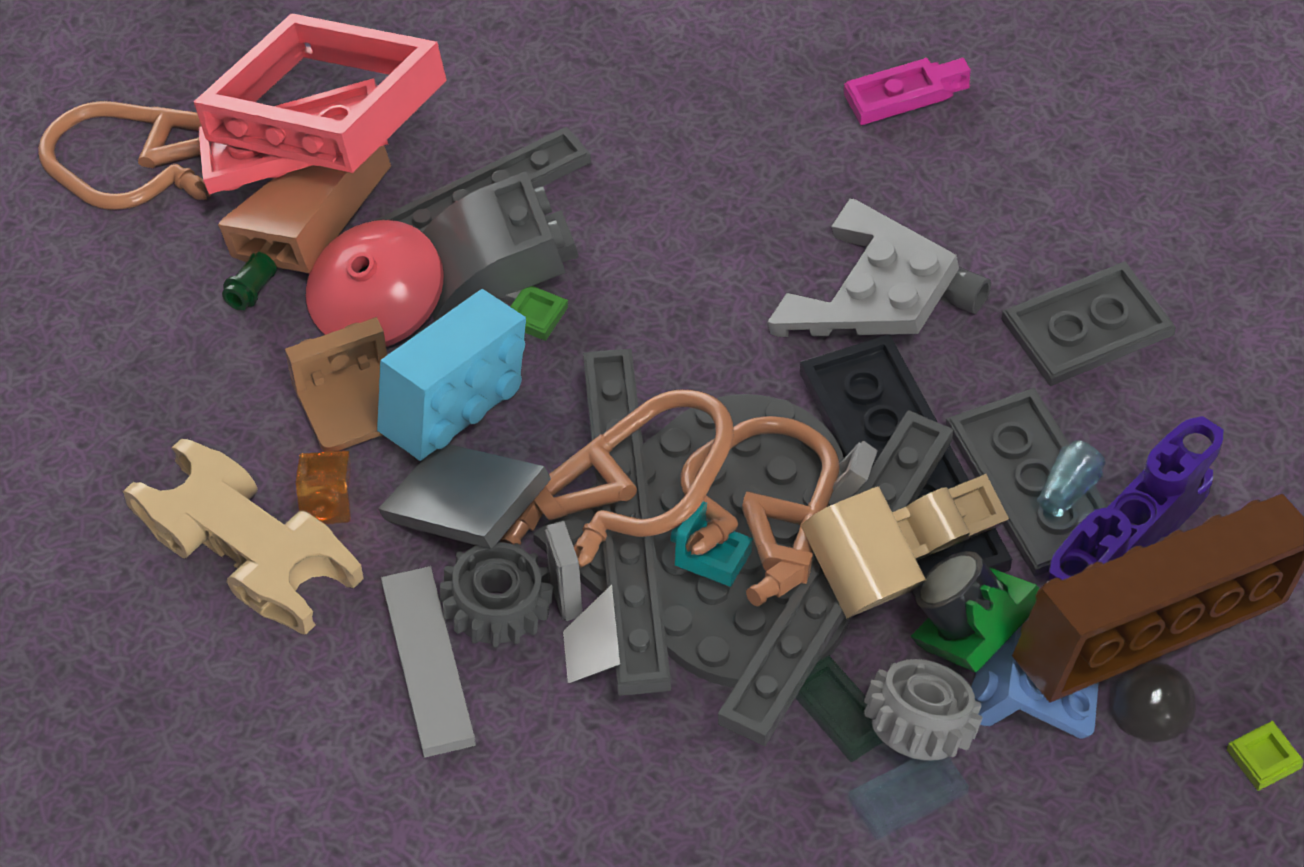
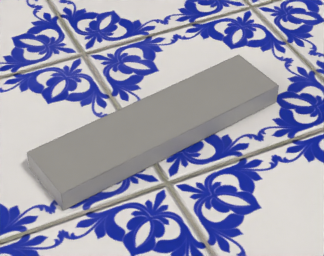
(428, 662)

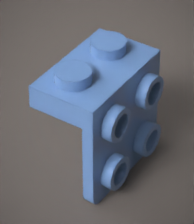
(1005, 688)

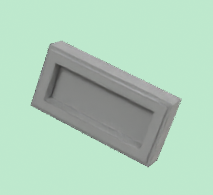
(564, 571)

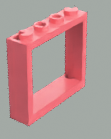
(234, 118)

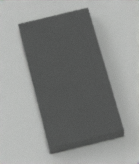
(1016, 448)

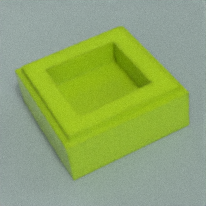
(1265, 755)

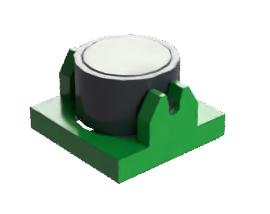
(971, 607)

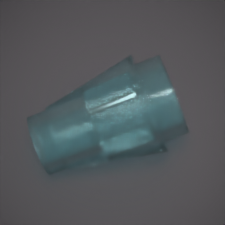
(1071, 477)

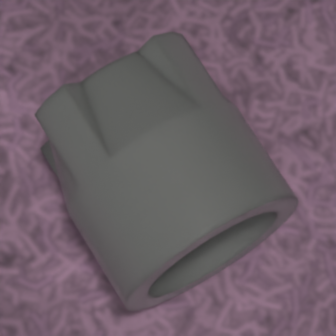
(967, 291)

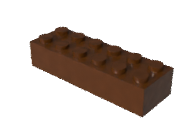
(1161, 597)

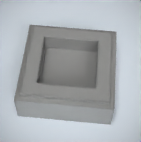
(853, 472)

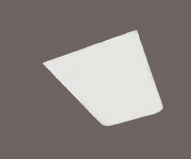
(592, 639)

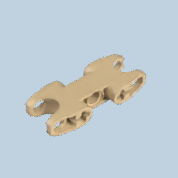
(269, 555)

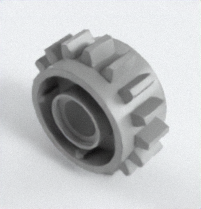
(923, 709)

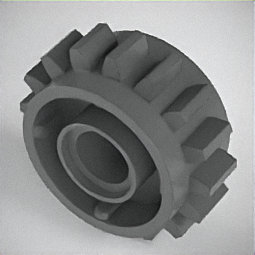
(496, 616)

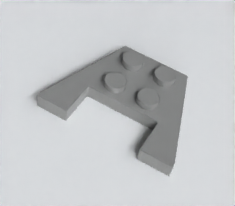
(888, 288)

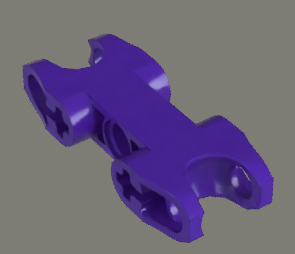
(1154, 501)

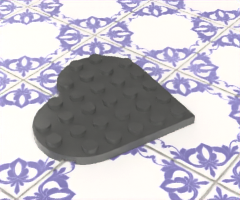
(706, 623)

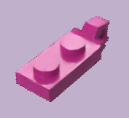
(905, 88)

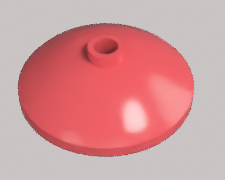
(396, 287)

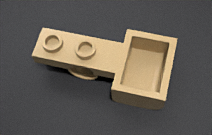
(875, 551)

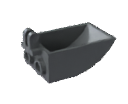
(499, 242)

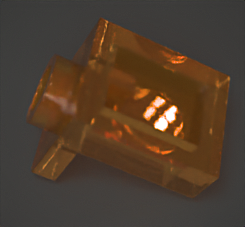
(324, 485)

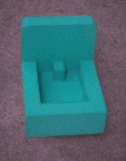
(718, 564)

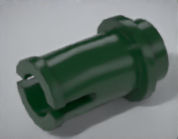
(248, 281)

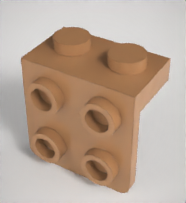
(340, 383)

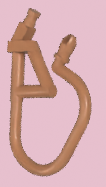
(151, 156)
(619, 485)
(783, 565)

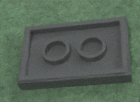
(1088, 323)
(465, 495)

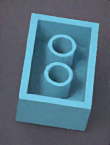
(450, 374)

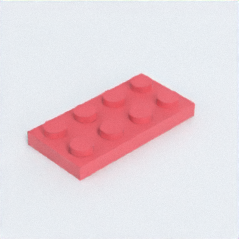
(231, 167)

